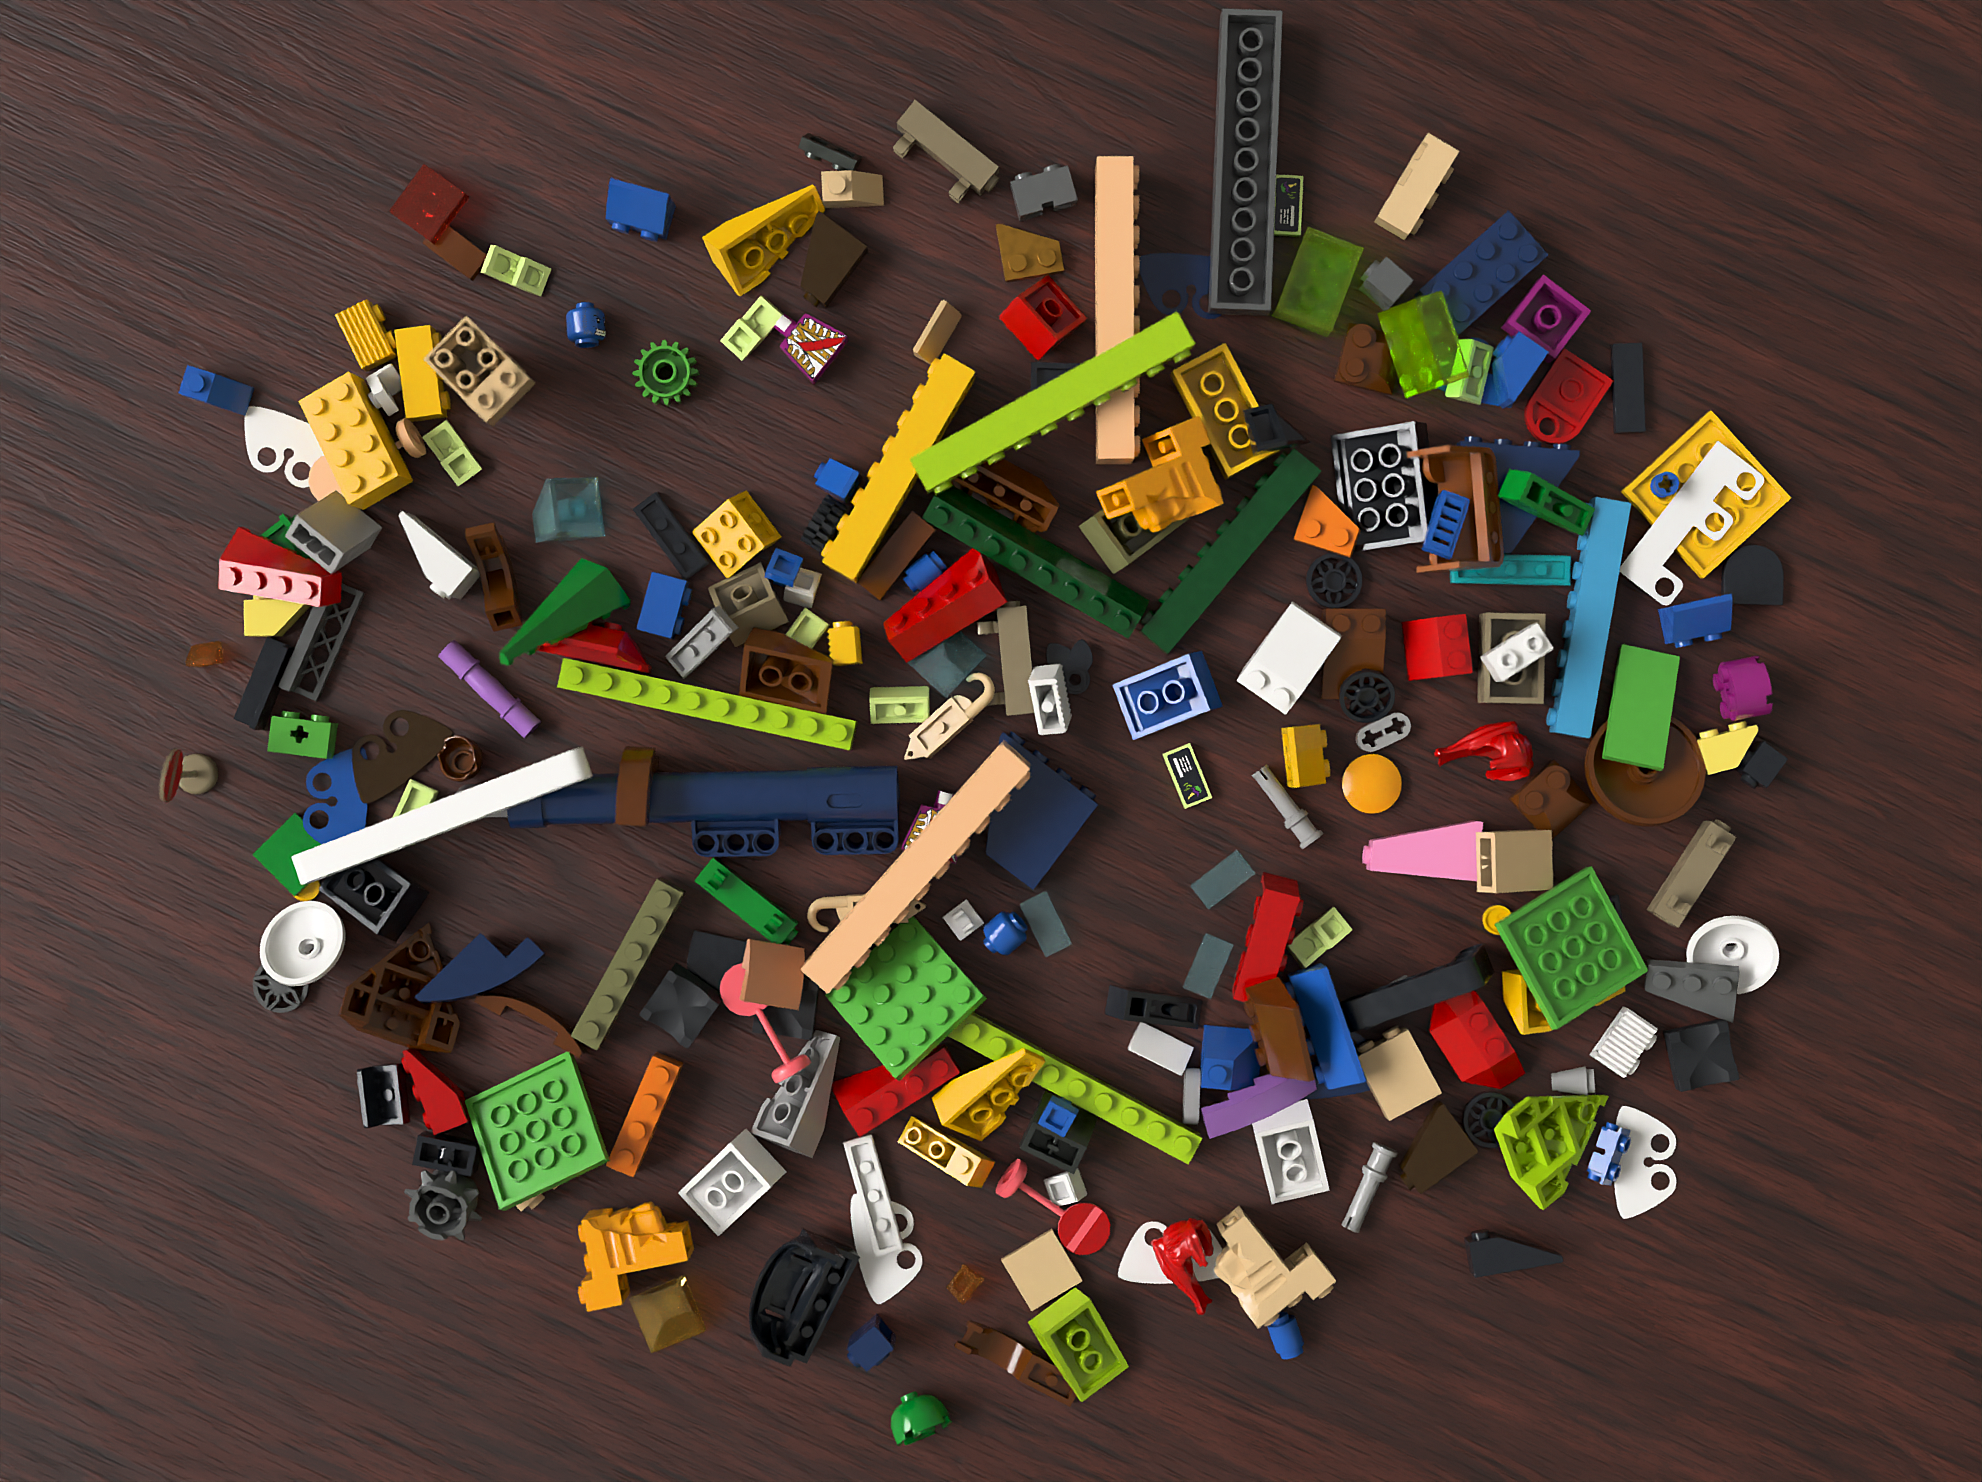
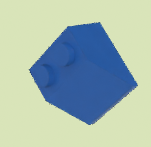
(639, 210)
(1514, 365)
(1696, 619)

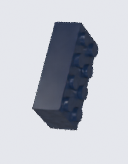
(1485, 270)

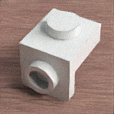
(384, 385)

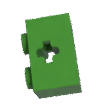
(285, 738)

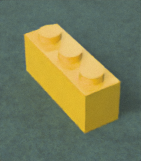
(420, 383)

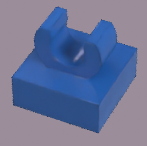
(783, 568)
(1058, 1115)

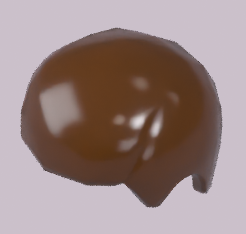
(460, 758)

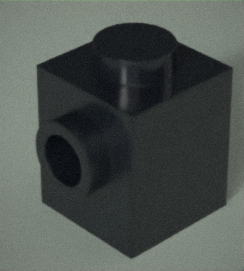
(1760, 765)

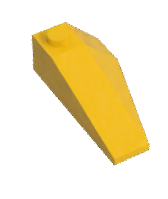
(756, 240)
(1523, 1005)
(979, 1099)

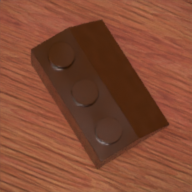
(1278, 1031)

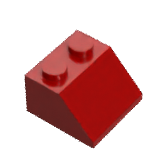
(1042, 317)
(1437, 647)

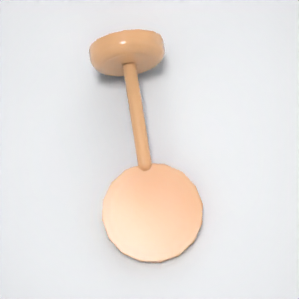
(322, 480)

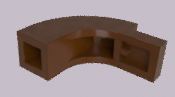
(496, 575)
(635, 785)

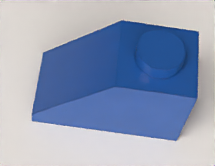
(216, 390)
(837, 479)

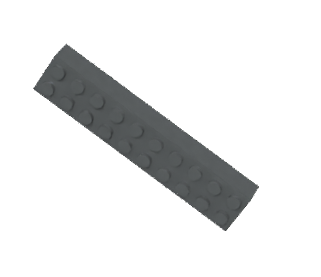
(1245, 162)

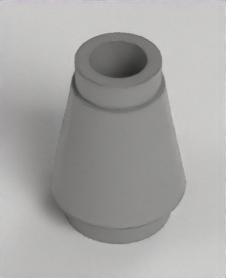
(1574, 1081)

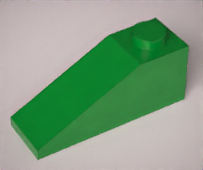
(1545, 501)

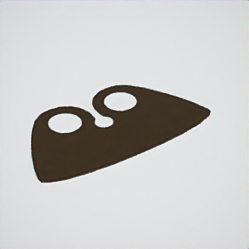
(390, 770)

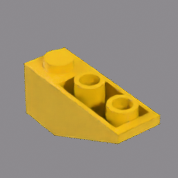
(946, 1152)

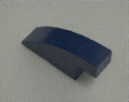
(479, 970)

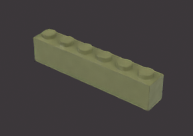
(628, 963)

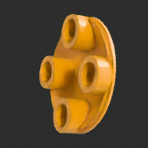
(1371, 783)

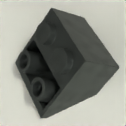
(1053, 1148)

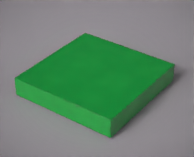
(280, 847)

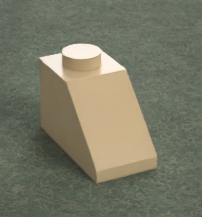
(851, 189)

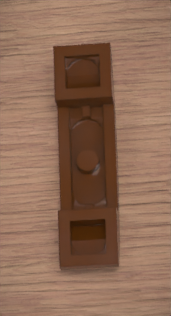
(500, 1002)

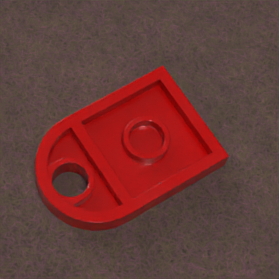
(1566, 398)

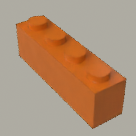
(644, 1114)

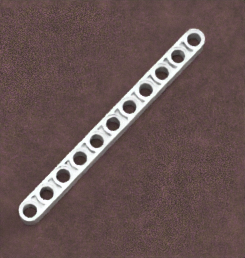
(442, 816)

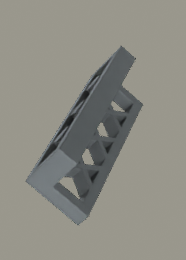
(310, 640)

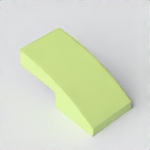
(515, 270)
(752, 328)
(452, 452)
(1318, 937)

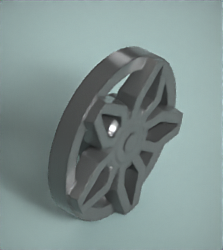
(279, 990)

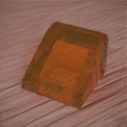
(205, 654)

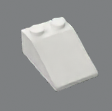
(441, 563)
(1288, 658)
(1291, 1153)
(732, 1182)

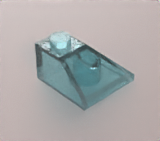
(568, 510)
(948, 663)

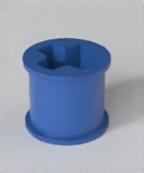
(1661, 492)

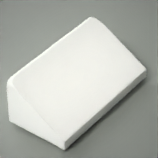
(1160, 1048)

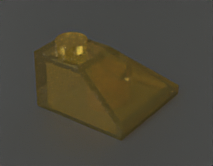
(667, 1314)

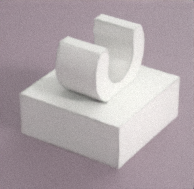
(963, 919)

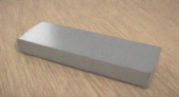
(701, 641)

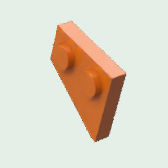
(1326, 526)

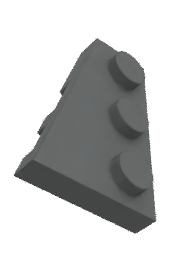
(1695, 985)

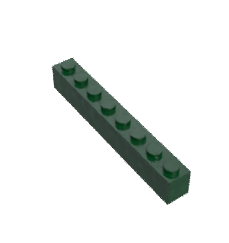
(1230, 551)
(1036, 560)

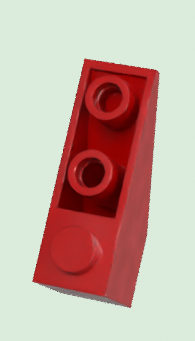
(440, 1097)

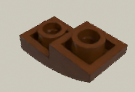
(458, 253)

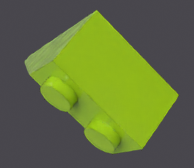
(1078, 1343)

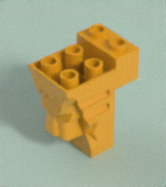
(1175, 485)
(624, 1244)

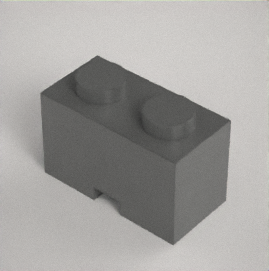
(1043, 190)
(1384, 283)

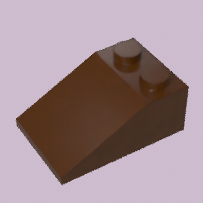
(1358, 648)
(785, 672)

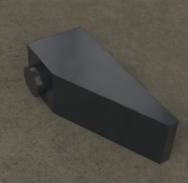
(1153, 1007)
(1499, 1254)

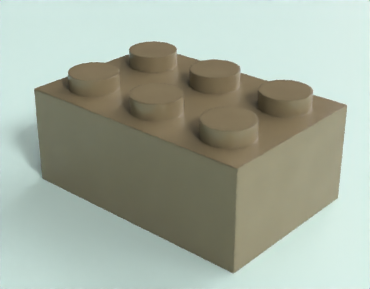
(1526, 684)

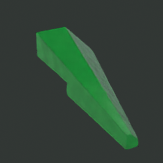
(580, 597)

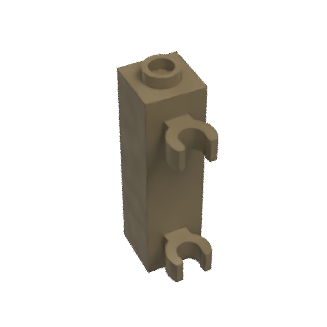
(948, 149)
(1015, 657)
(1692, 872)

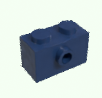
(871, 1343)

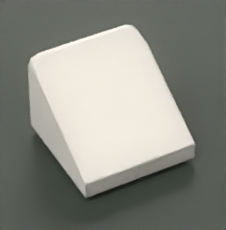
(804, 588)
(1065, 1188)

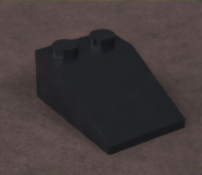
(377, 896)

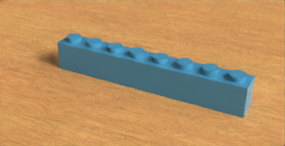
(1589, 619)

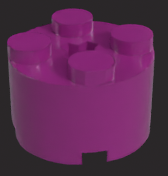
(1743, 688)

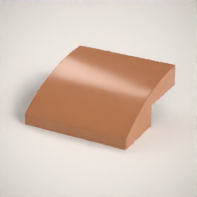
(772, 974)

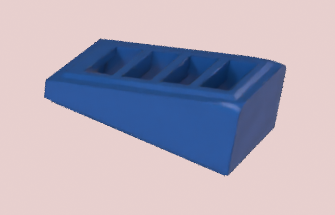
(1453, 507)

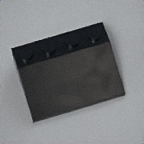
(1383, 487)

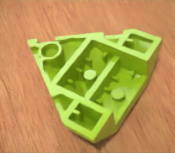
(1544, 1139)

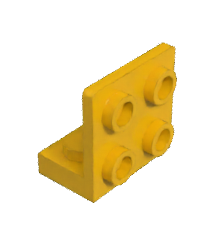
(736, 533)

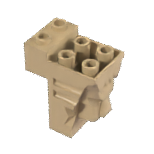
(479, 371)
(1261, 1276)

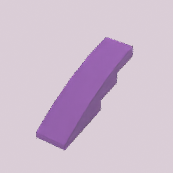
(1254, 1103)

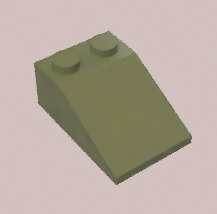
(1121, 538)

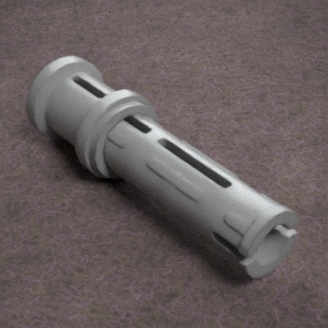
(1295, 818)
(1373, 1173)

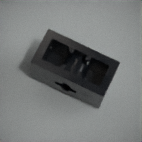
(447, 1153)

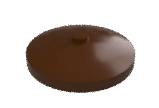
(1644, 794)

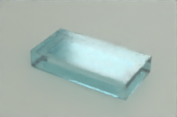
(1222, 879)
(1045, 924)
(1208, 965)

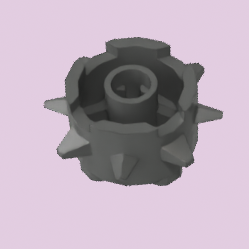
(443, 1204)

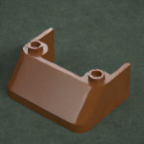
(1473, 475)

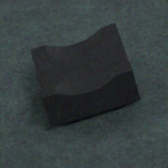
(682, 1005)
(790, 1021)
(1700, 1055)

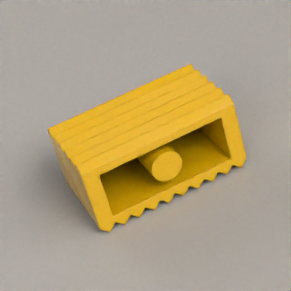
(367, 334)
(845, 644)

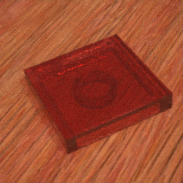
(429, 204)

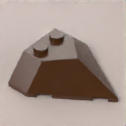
(385, 1000)

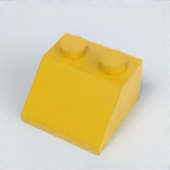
(1304, 755)

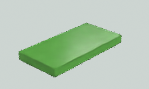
(1641, 707)

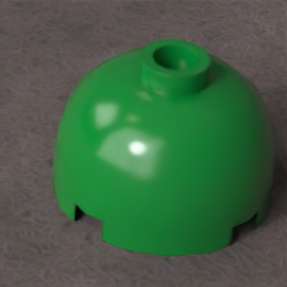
(917, 1418)

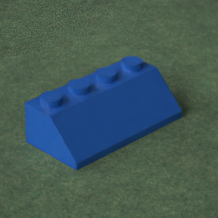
(1325, 1027)

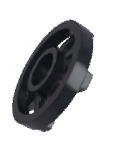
(1333, 580)
(1366, 696)
(1487, 1119)

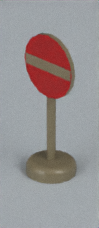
(192, 773)

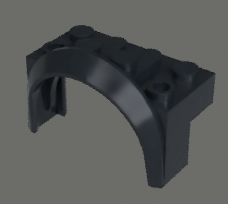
(779, 1286)

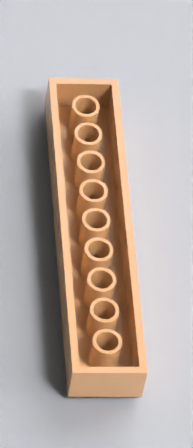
(1116, 298)
(914, 868)

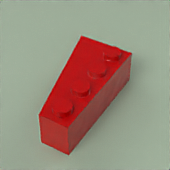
(946, 606)

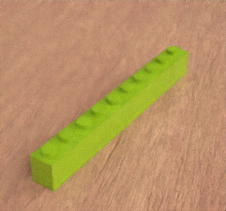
(1052, 403)
(707, 704)
(1084, 1089)

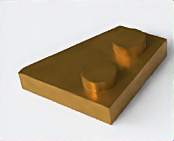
(1027, 254)

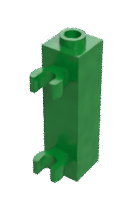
(747, 902)

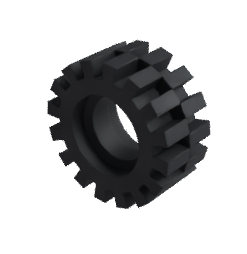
(823, 523)

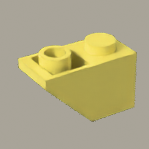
(270, 616)
(1726, 749)

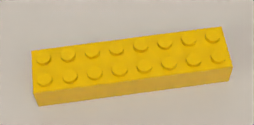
(895, 475)

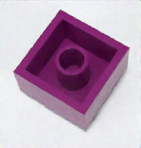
(1547, 316)

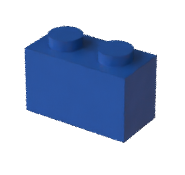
(664, 606)

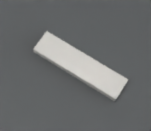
(873, 1195)

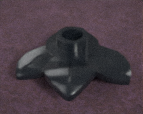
(1073, 661)

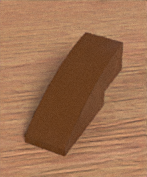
(896, 555)

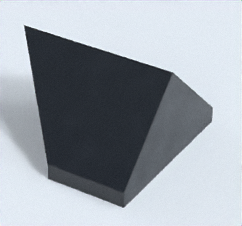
(1270, 430)

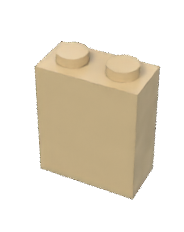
(1514, 861)
(1397, 1072)

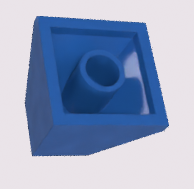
(1228, 1058)

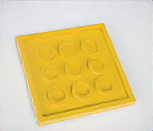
(1682, 459)

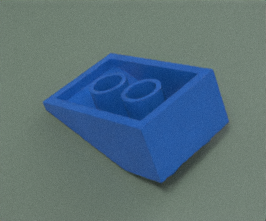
(1167, 695)

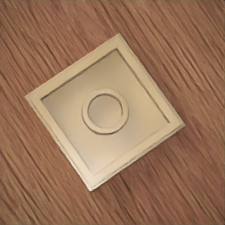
(1041, 1269)

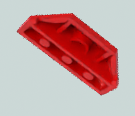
(601, 645)
(1474, 1042)

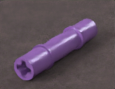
(489, 689)

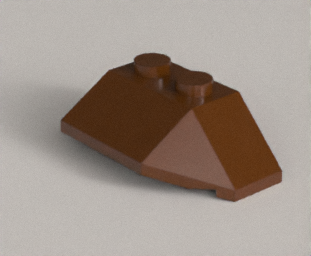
(1011, 493)

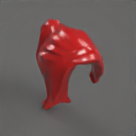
(1500, 742)
(1174, 1255)

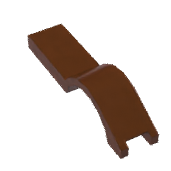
(1017, 1360)

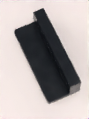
(263, 684)

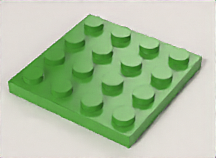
(1571, 947)
(906, 997)
(536, 1131)

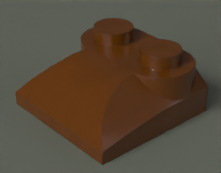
(1366, 360)
(1550, 799)

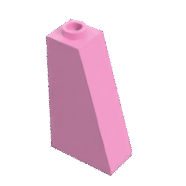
(1430, 852)

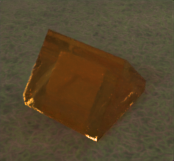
(964, 1284)

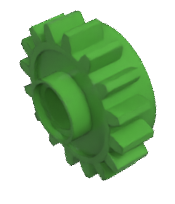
(673, 387)

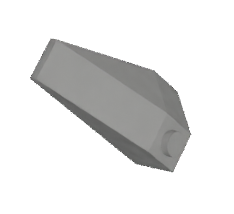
(800, 1106)

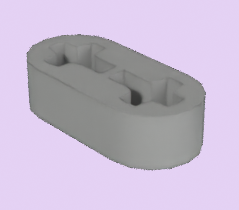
(1380, 725)
(1191, 1096)

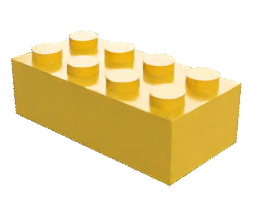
(1218, 395)
(355, 441)

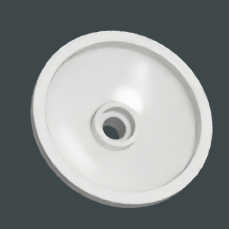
(292, 936)
(1754, 949)

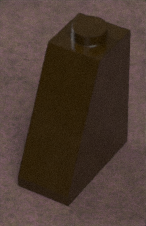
(829, 261)
(1436, 1150)

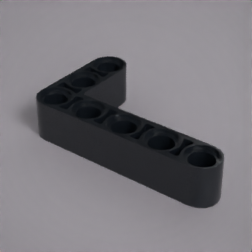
(1464, 974)

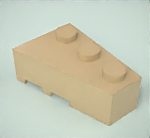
(1417, 187)

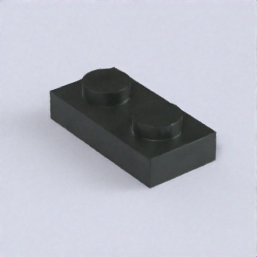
(818, 149)

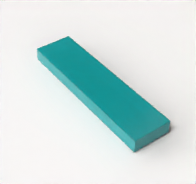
(1520, 570)

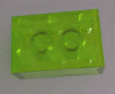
(1317, 282)
(1423, 344)

